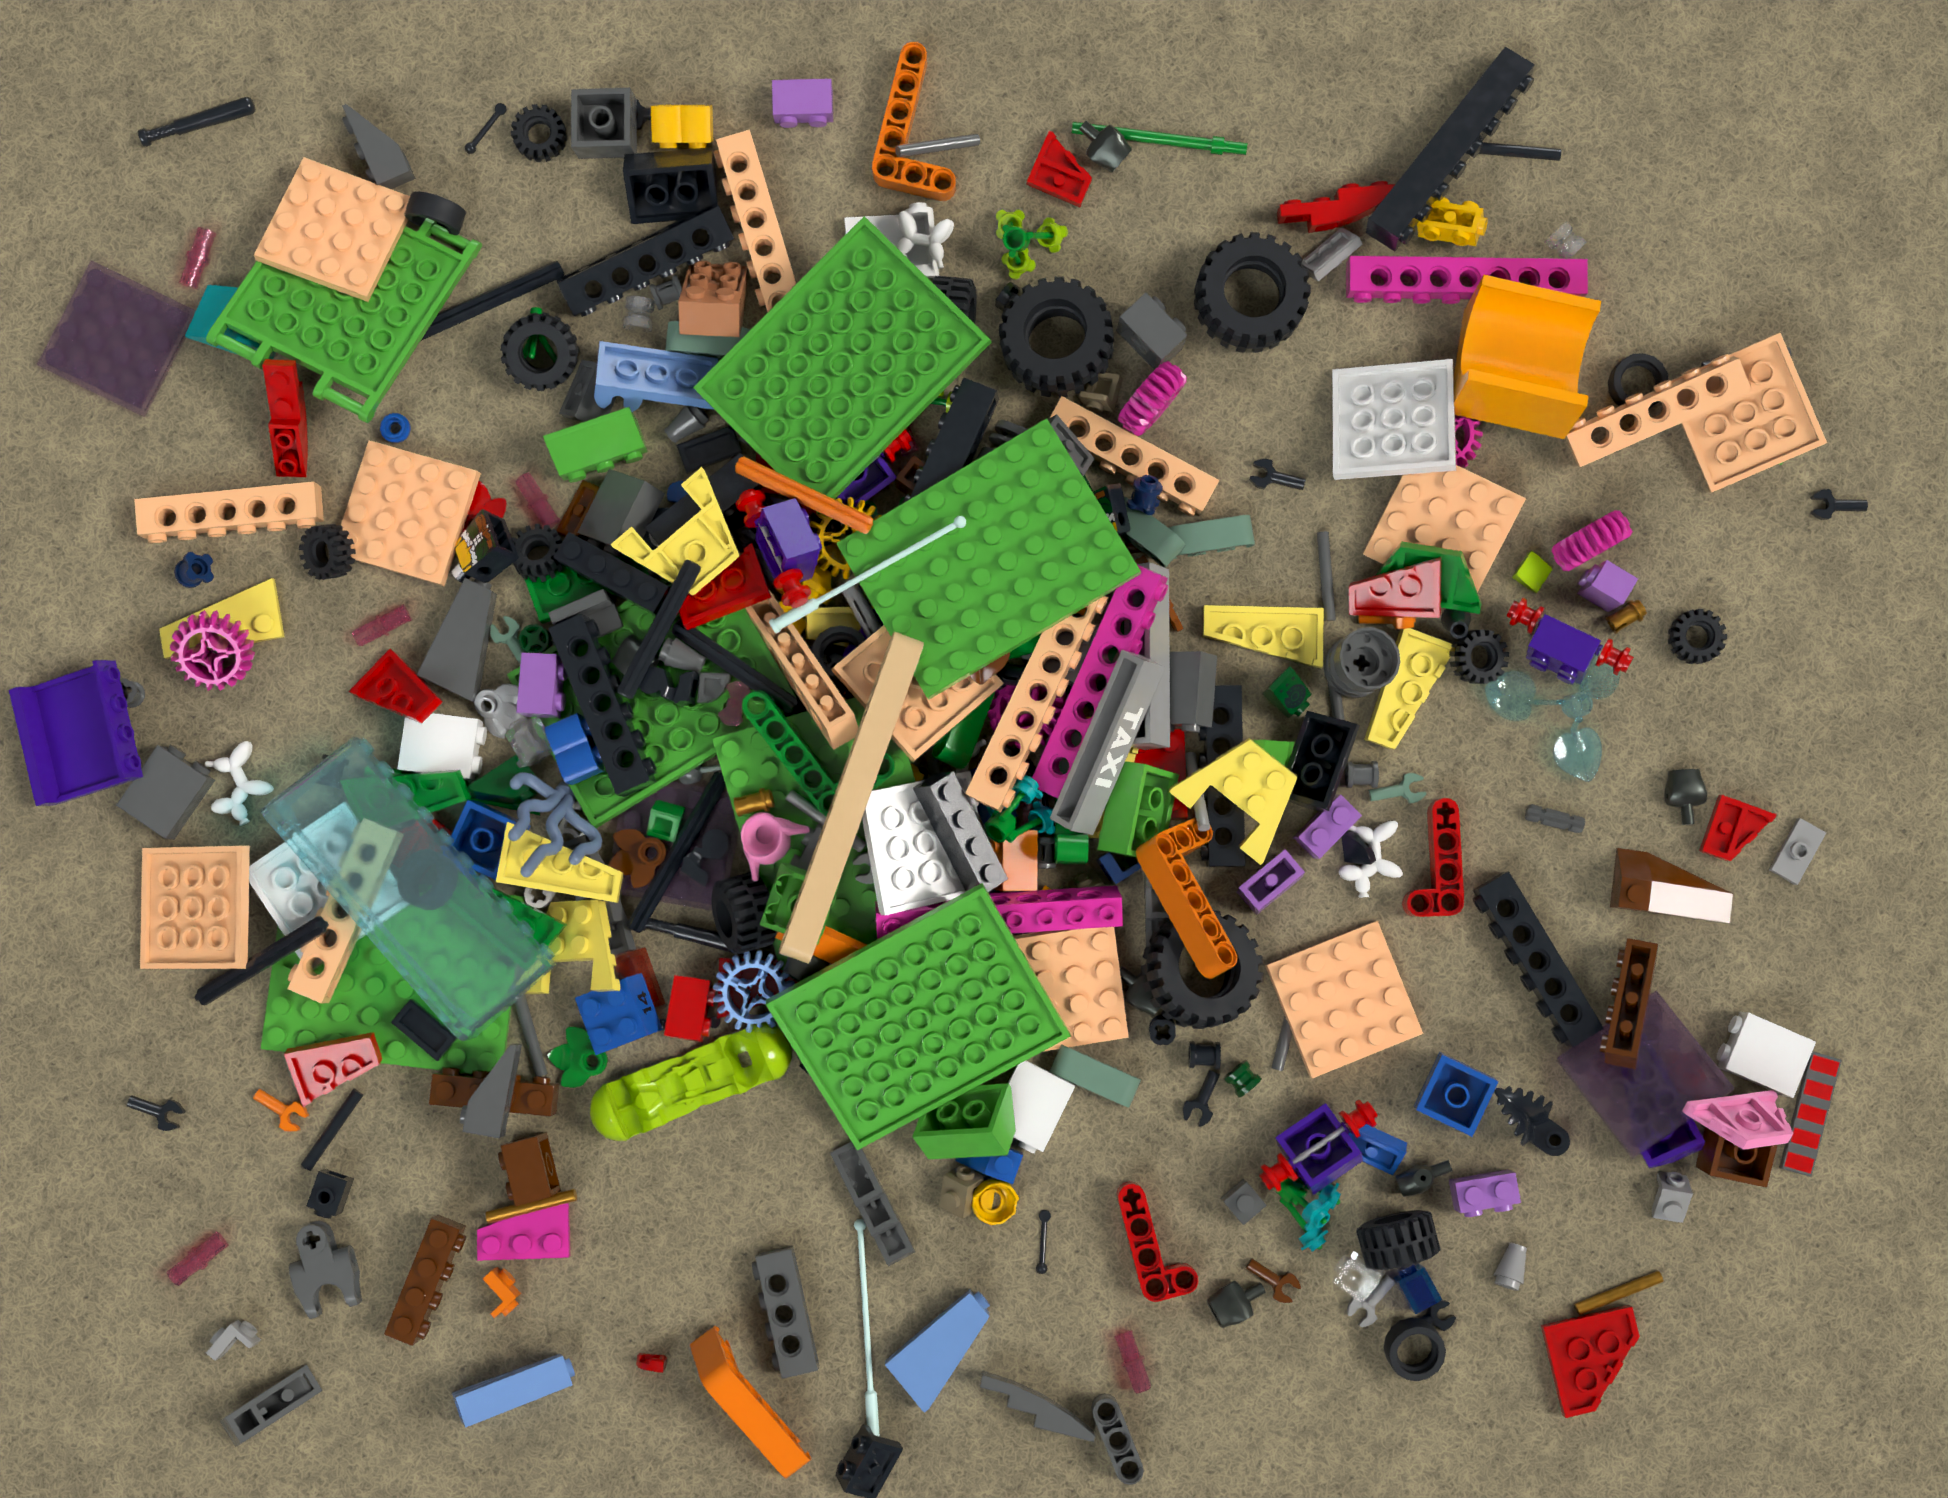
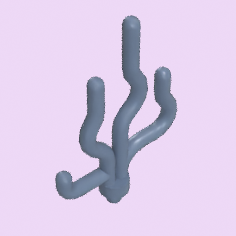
(562, 800)

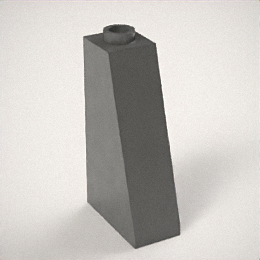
(462, 641)

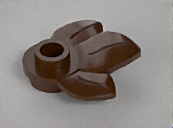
(633, 858)

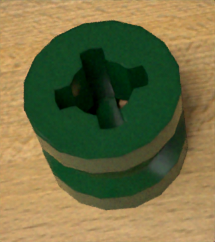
(531, 636)
(1242, 1078)

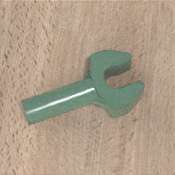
(509, 638)
(1399, 790)

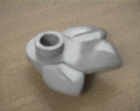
(503, 708)

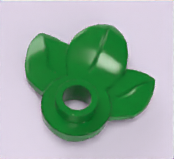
(573, 1058)

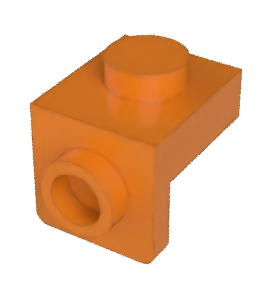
(502, 1284)

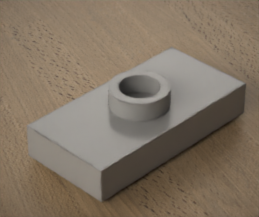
(1331, 253)
(1797, 851)

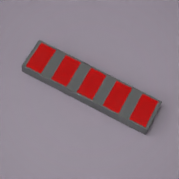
(1810, 1113)

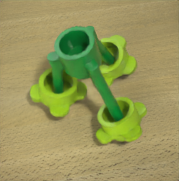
(1018, 239)

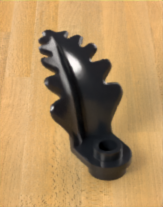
(1532, 1120)

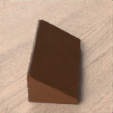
(578, 509)

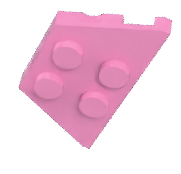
(1743, 1119)

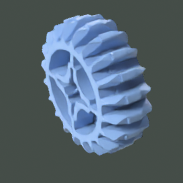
(741, 986)

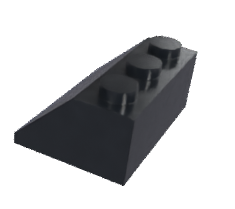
(669, 184)
(1320, 759)

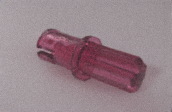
(537, 500)
(381, 625)
(1133, 1361)

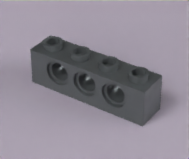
(785, 1360)

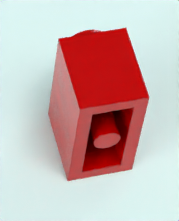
(689, 1009)

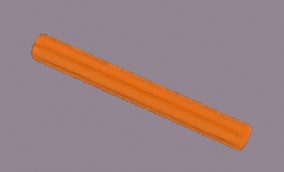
(804, 495)

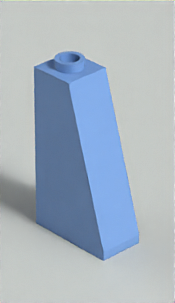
(936, 1350)
(512, 1389)

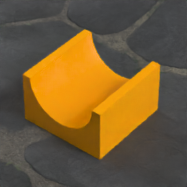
(1523, 356)

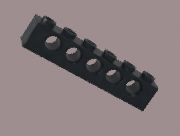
(573, 284)
(567, 638)
(1230, 855)
(1583, 1021)

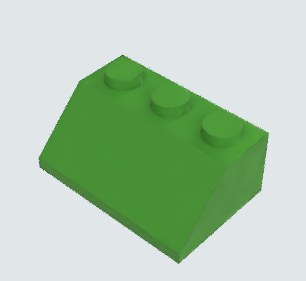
(596, 445)
(1136, 808)
(970, 1125)

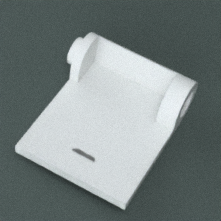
(889, 227)

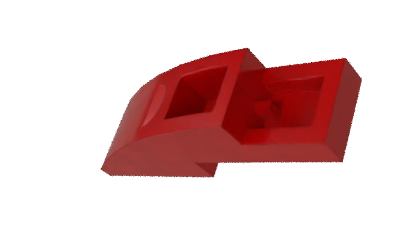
(1348, 206)
(287, 419)

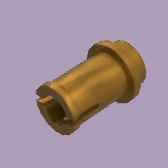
(1626, 616)
(754, 802)

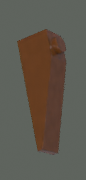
(1659, 887)

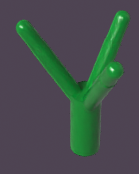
(531, 344)

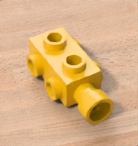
(1454, 223)

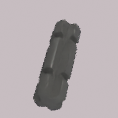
(1555, 818)

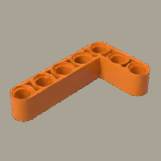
(901, 130)
(1183, 898)
(745, 1405)

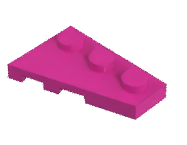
(527, 1236)

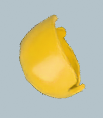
(983, 1201)

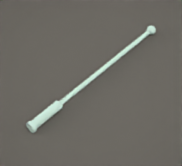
(813, 604)
(870, 1395)

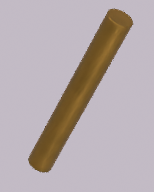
(513, 1211)
(1618, 1292)

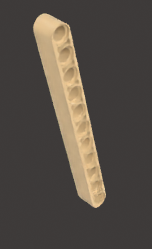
(851, 797)

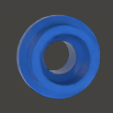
(388, 421)

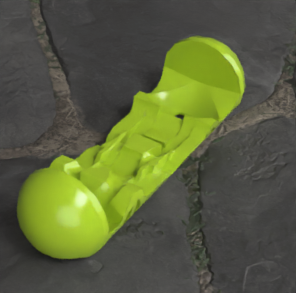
(687, 1082)

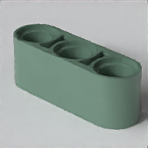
(700, 344)
(1215, 534)
(1152, 537)
(1095, 1076)

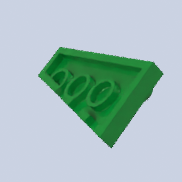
(565, 589)
(436, 789)

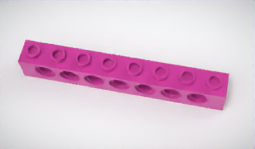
(1359, 269)
(1095, 664)
(1036, 910)

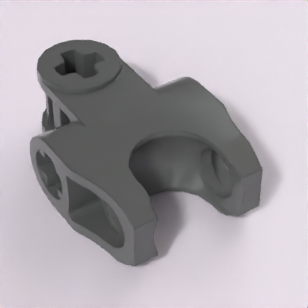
(321, 1265)

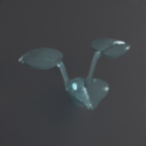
(1574, 752)

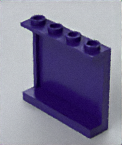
(76, 734)

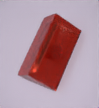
(636, 963)

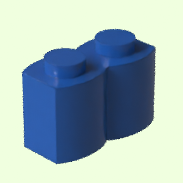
(574, 749)

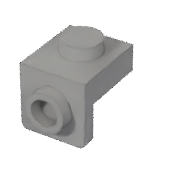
(1672, 1197)
(224, 1339)

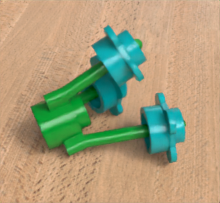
(1002, 824)
(1315, 1212)

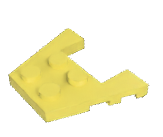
(701, 539)
(1251, 782)
(583, 940)

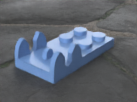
(649, 375)

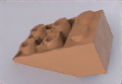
(713, 299)

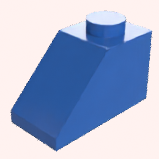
(999, 1167)

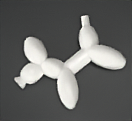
(933, 241)
(244, 787)
(1383, 866)

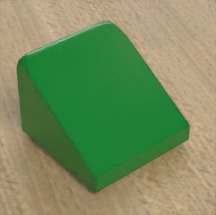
(665, 820)

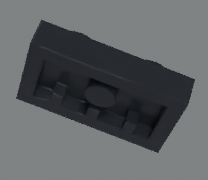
(867, 1463)

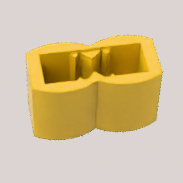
(682, 125)

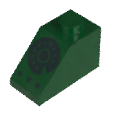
(1288, 693)
(496, 784)

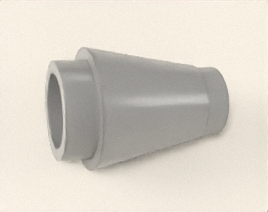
(1511, 1267)

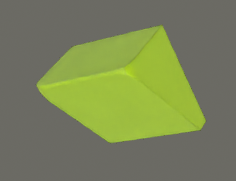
(1532, 572)

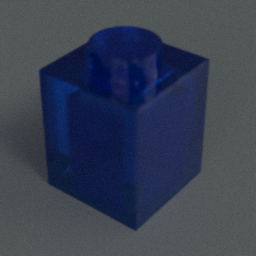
(1417, 1287)

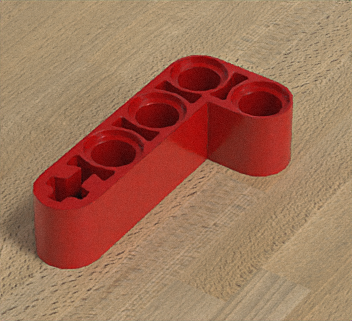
(1438, 857)
(1148, 1239)

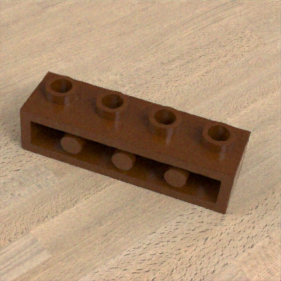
(1631, 1003)
(528, 1097)
(425, 1279)

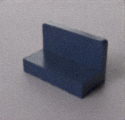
(1112, 869)

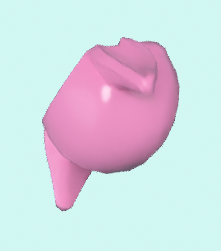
(767, 839)

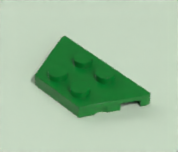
(1456, 581)

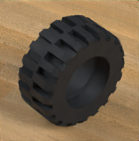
(1261, 255)
(1049, 301)
(1180, 1002)

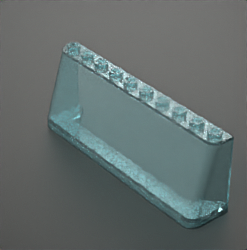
(409, 888)

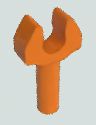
(1398, 622)
(281, 1109)

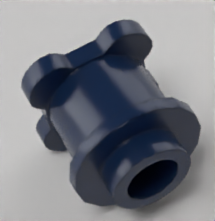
(1145, 494)
(194, 570)

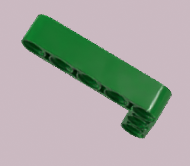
(959, 743)
(809, 761)
(1069, 845)

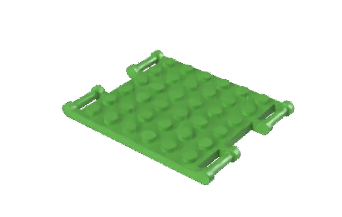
(341, 335)

